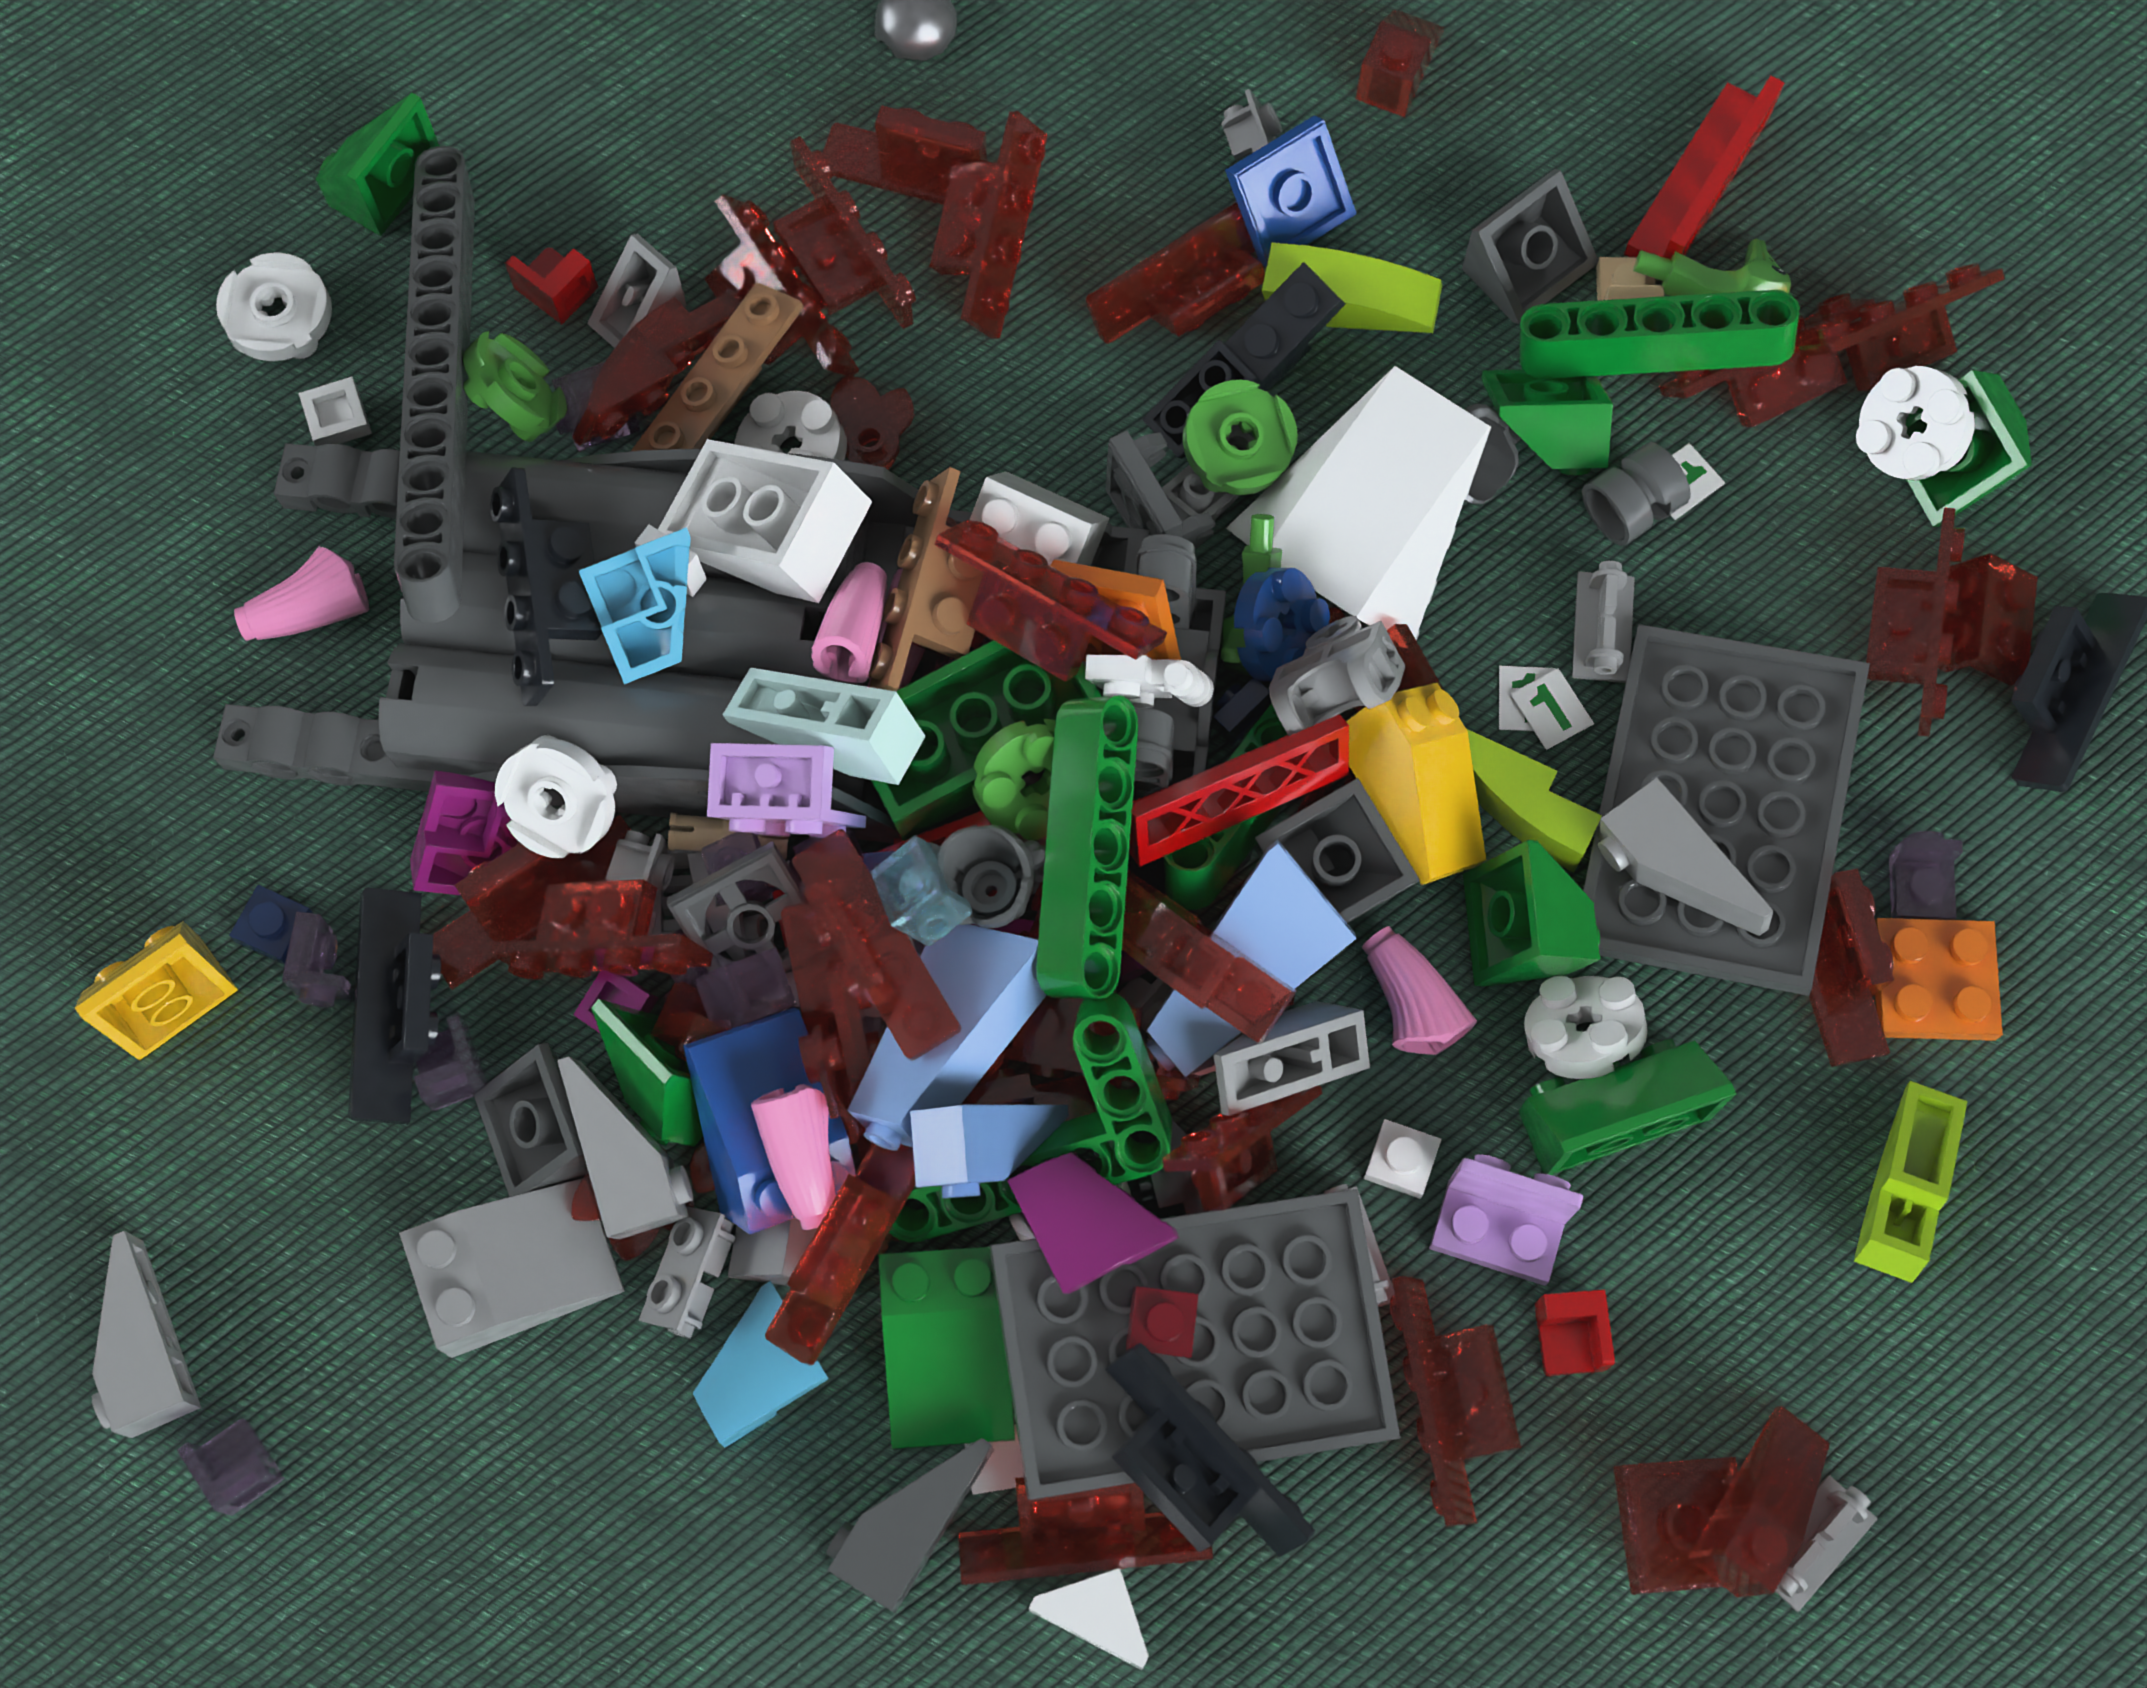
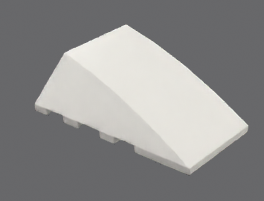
(1376, 501)

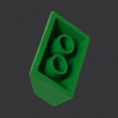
(1623, 1108)

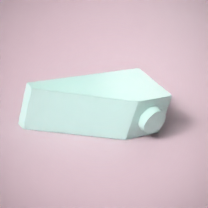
(865, 725)

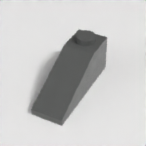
(900, 1533)

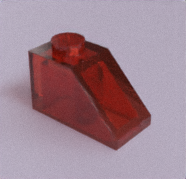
(1397, 61)

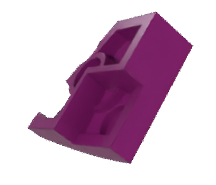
(457, 832)
(1085, 1221)

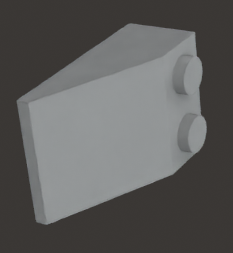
(508, 1267)

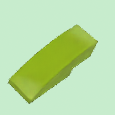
(1374, 290)
(1519, 798)
(1911, 1183)

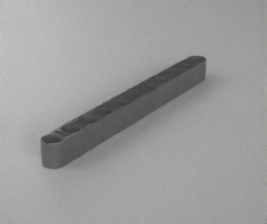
(434, 401)

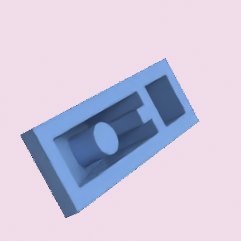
(977, 1143)

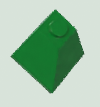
(375, 166)
(1557, 417)
(1993, 457)
(1527, 918)
(649, 1074)

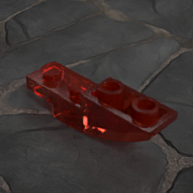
(645, 363)
(1199, 962)

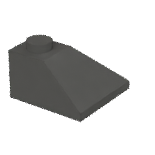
(1344, 850)

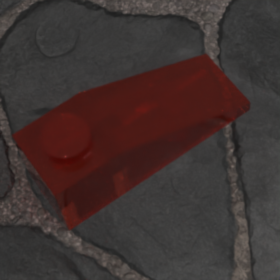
(1764, 1509)

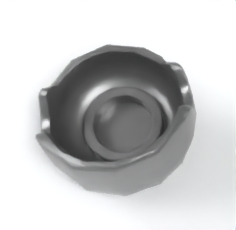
(915, 27)

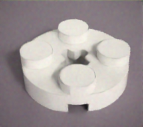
(281, 336)
(793, 414)
(1884, 415)
(580, 781)
(1567, 1002)

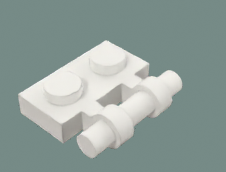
(1148, 679)

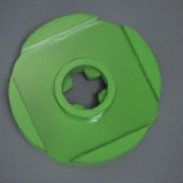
(512, 384)
(1255, 411)
(999, 779)

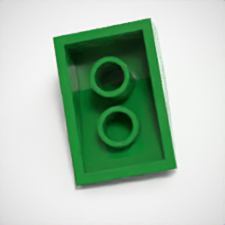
(944, 1349)

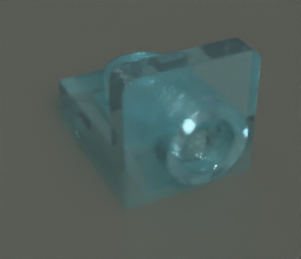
(917, 893)

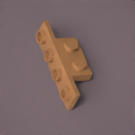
(722, 372)
(932, 591)

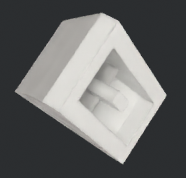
(1097, 1613)

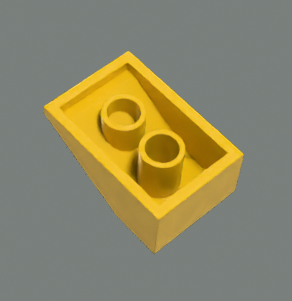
(1421, 779)
(155, 991)

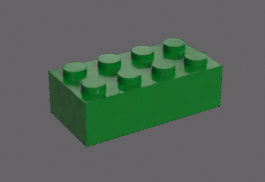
(958, 714)

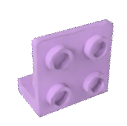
(775, 790)
(1504, 1218)

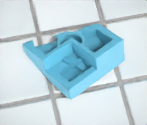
(642, 603)
(752, 1375)

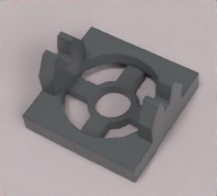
(1139, 494)
(764, 865)

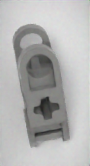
(1336, 673)

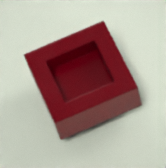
(1162, 1321)

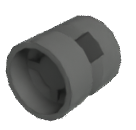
(1629, 499)

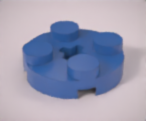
(1277, 619)

